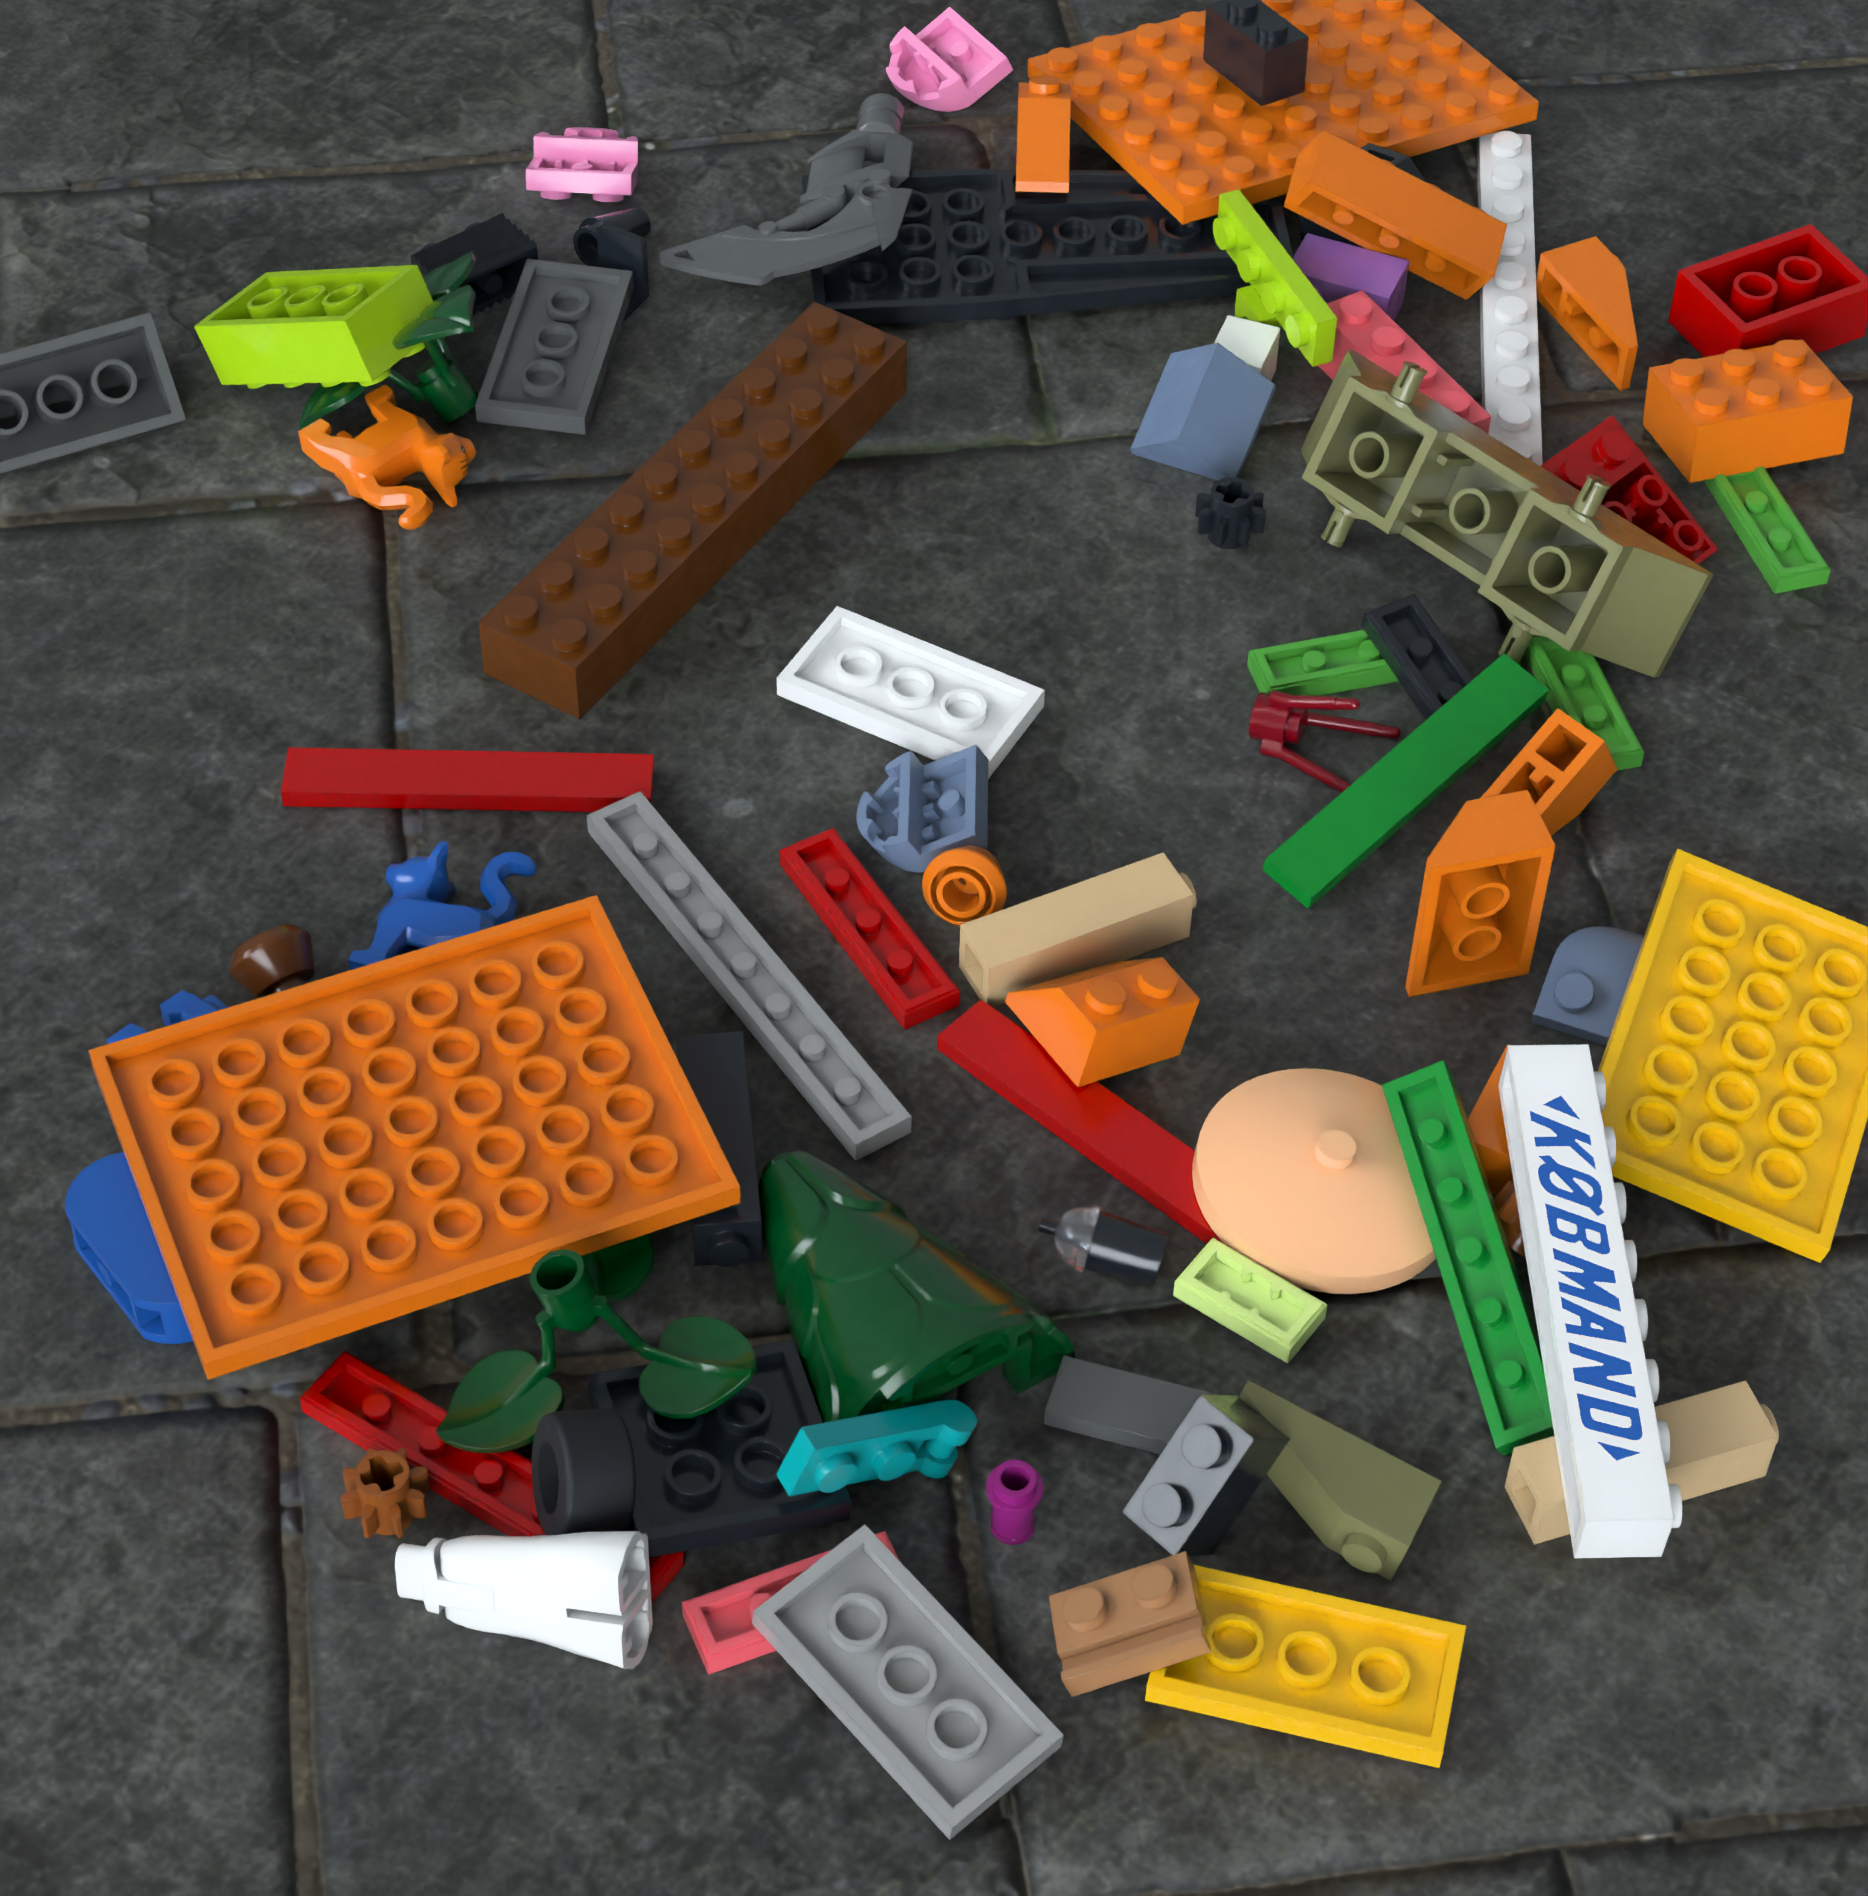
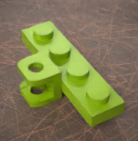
(1278, 288)

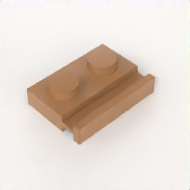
(1129, 1624)

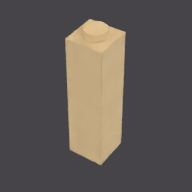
(1077, 928)
(1714, 1444)

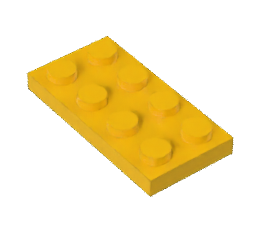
(1319, 1668)

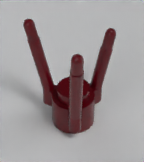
(1283, 719)

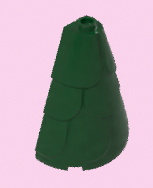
(885, 1305)

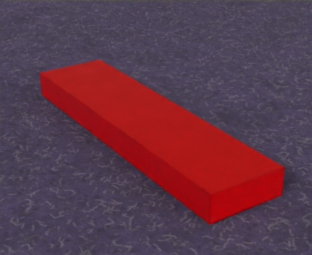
(869, 928)

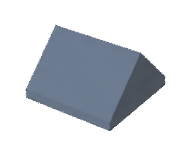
(1204, 413)

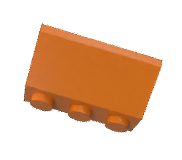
(1482, 896)

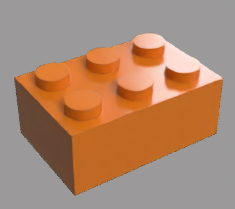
(1746, 410)

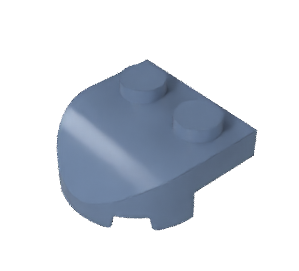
(927, 808)
(1588, 982)

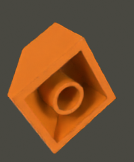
(1109, 1017)

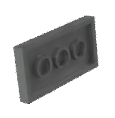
(555, 347)

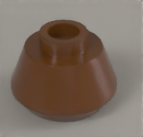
(274, 960)

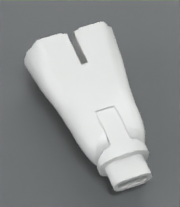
(559, 1589)

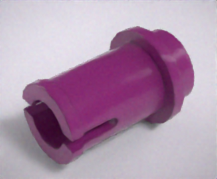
(1014, 1493)

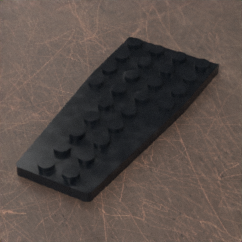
(1000, 253)

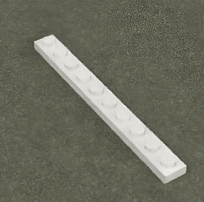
(1510, 299)

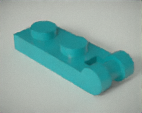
(877, 1447)

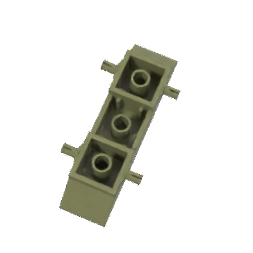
(1516, 530)

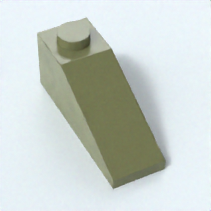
(1344, 1487)

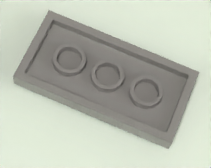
(907, 1681)

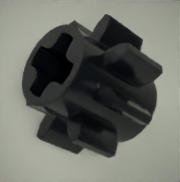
(1230, 513)

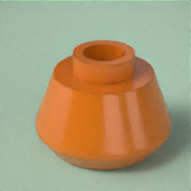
(964, 885)

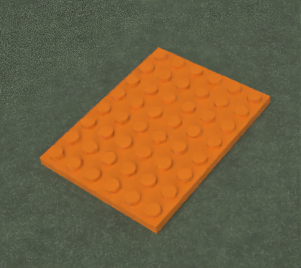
(1371, 76)
(407, 1133)

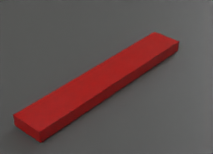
(463, 779)
(1084, 1116)
(389, 1416)

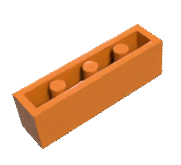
(1395, 214)

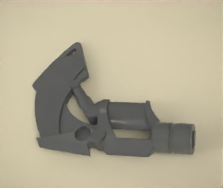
(857, 201)

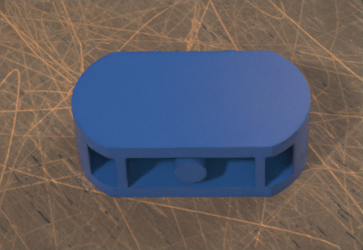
(122, 1250)

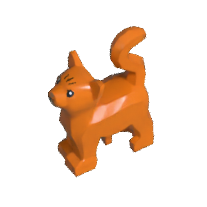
(388, 455)

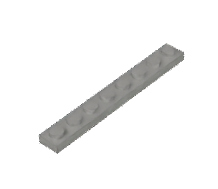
(750, 977)

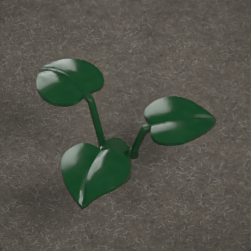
(440, 375)
(508, 1392)

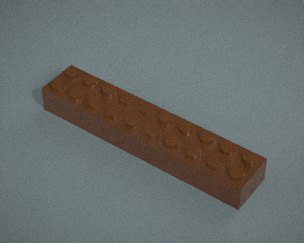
(692, 510)

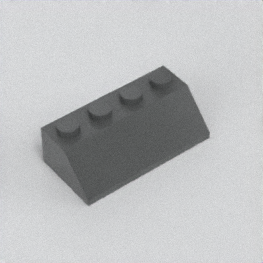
(84, 392)

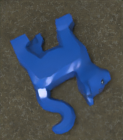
(418, 909)

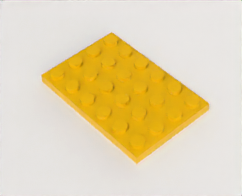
(1742, 1056)

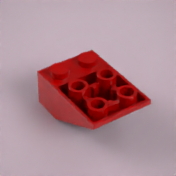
(1635, 489)

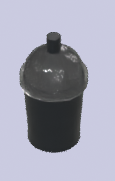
(1107, 1244)

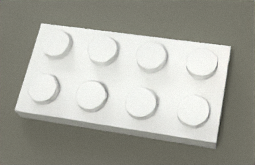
(908, 690)

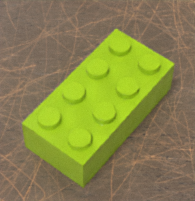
(315, 326)

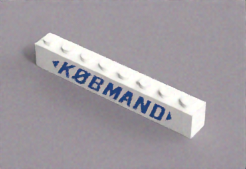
(1586, 1305)

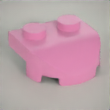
(945, 64)
(583, 163)

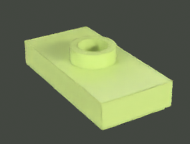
(1250, 1300)

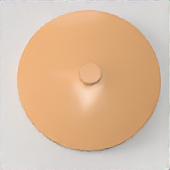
(1312, 1182)

